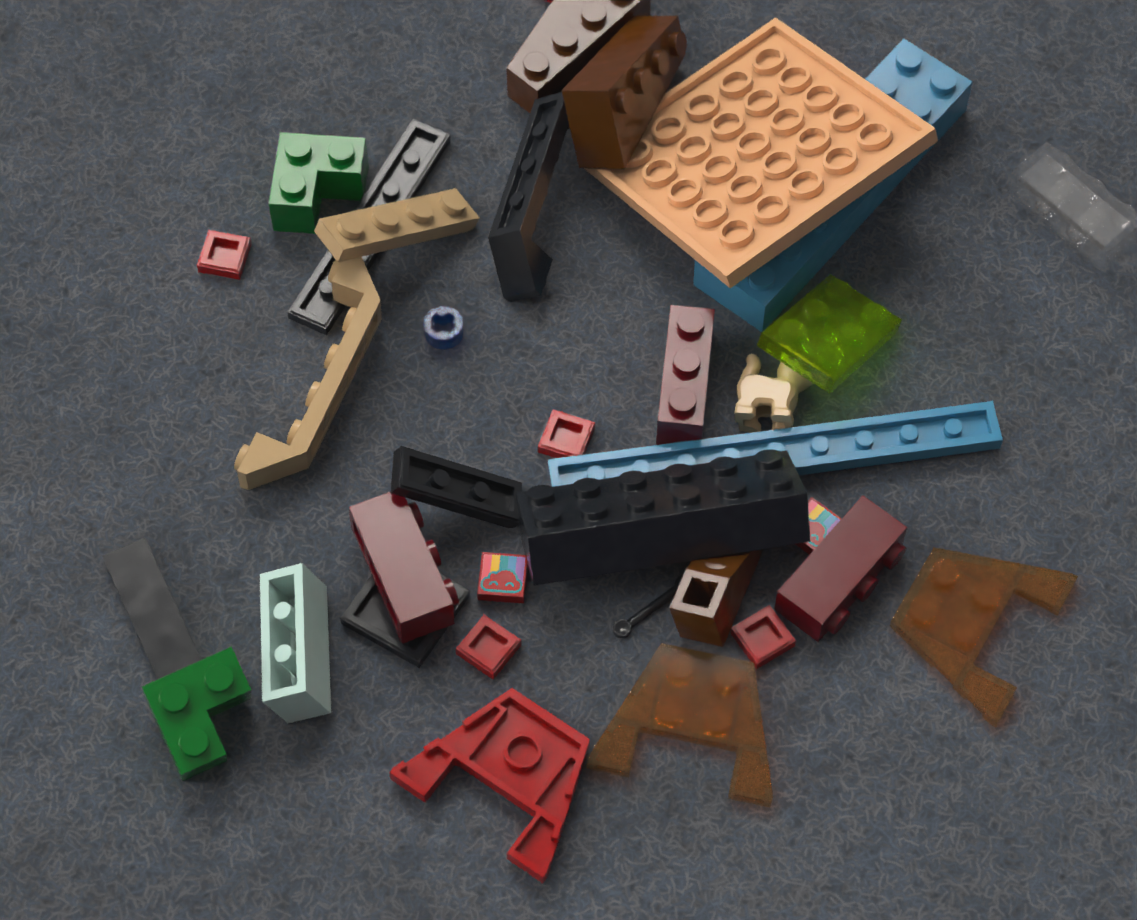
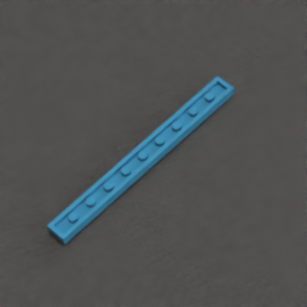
(811, 447)

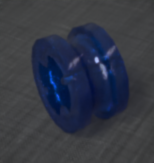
(443, 316)

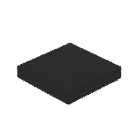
(371, 619)

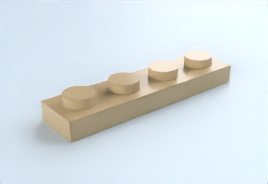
(396, 224)

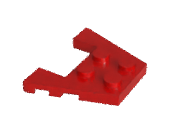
(520, 756)

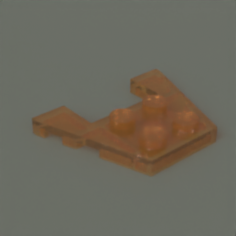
(956, 609)
(695, 701)

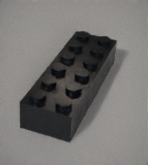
(662, 516)

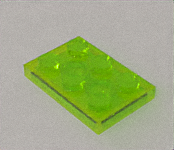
(829, 333)

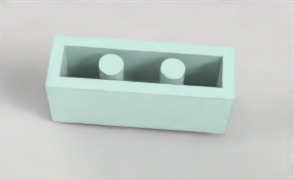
(295, 643)

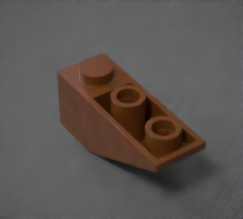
(712, 596)

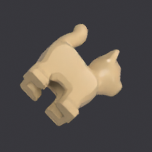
(767, 396)

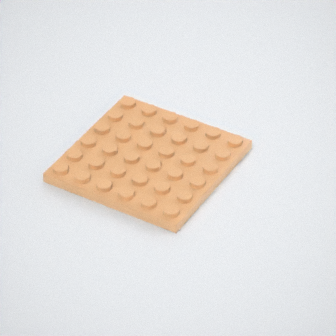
(763, 151)

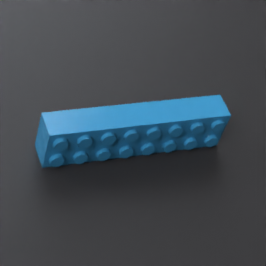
(921, 86)

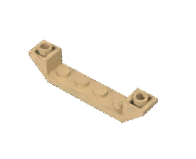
(271, 459)

